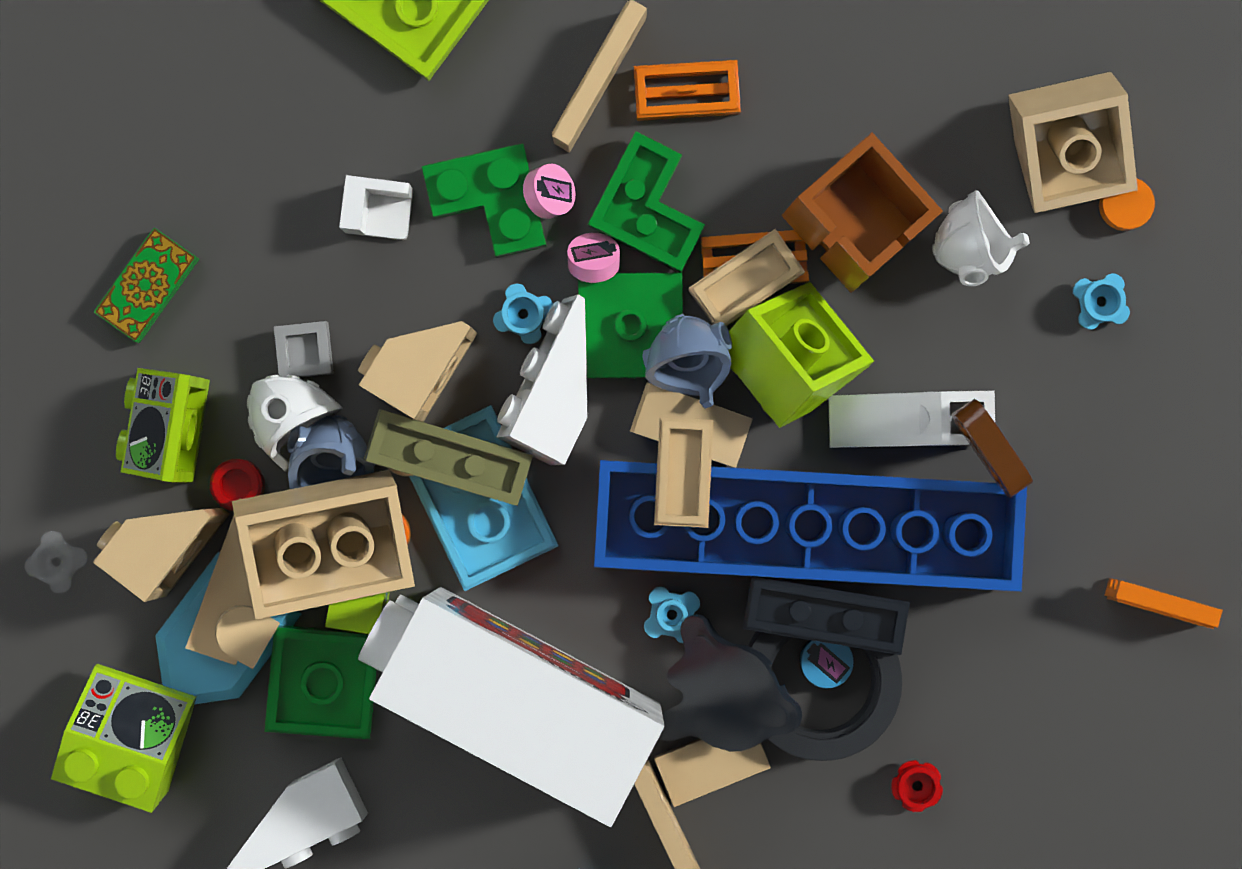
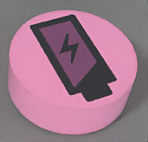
(549, 191)
(593, 257)

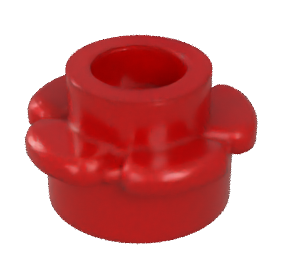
(925, 797)

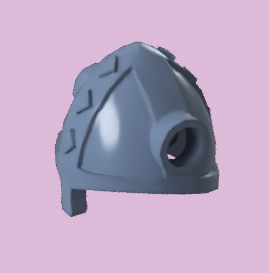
(689, 357)
(326, 452)

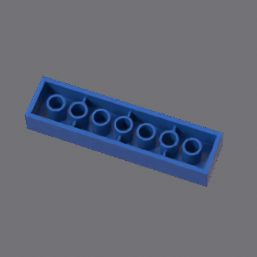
(819, 528)

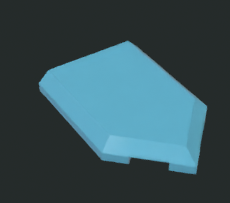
(197, 673)

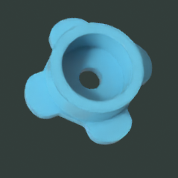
(1112, 290)
(508, 317)
(662, 602)

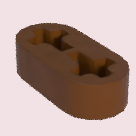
(992, 448)

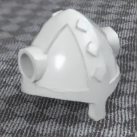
(975, 241)
(281, 405)

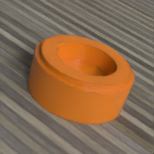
(1129, 209)

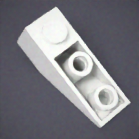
(553, 397)
(900, 418)
(306, 813)

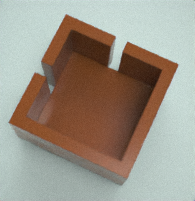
(861, 212)

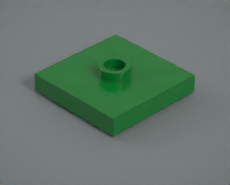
(625, 319)
(319, 683)

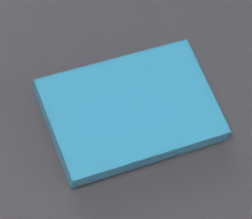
(479, 532)

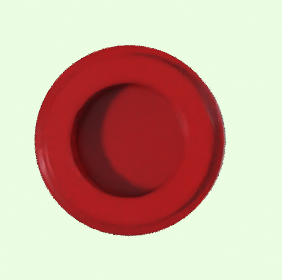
(236, 480)

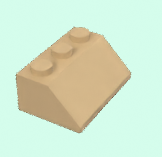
(323, 544)

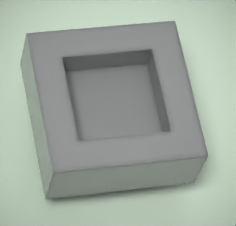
(303, 349)

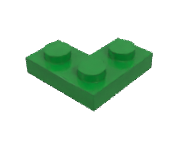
(489, 182)
(632, 206)

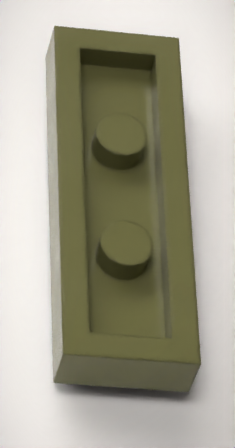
(448, 457)

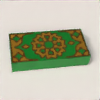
(146, 285)

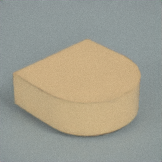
(243, 635)

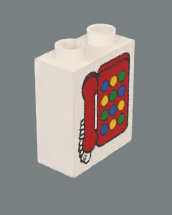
(513, 700)

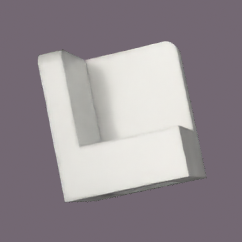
(376, 207)

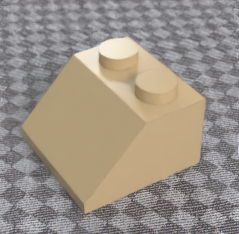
(1074, 141)
(416, 367)
(156, 551)

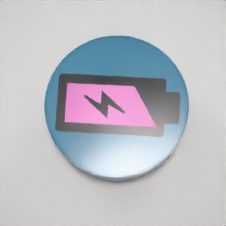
(826, 663)

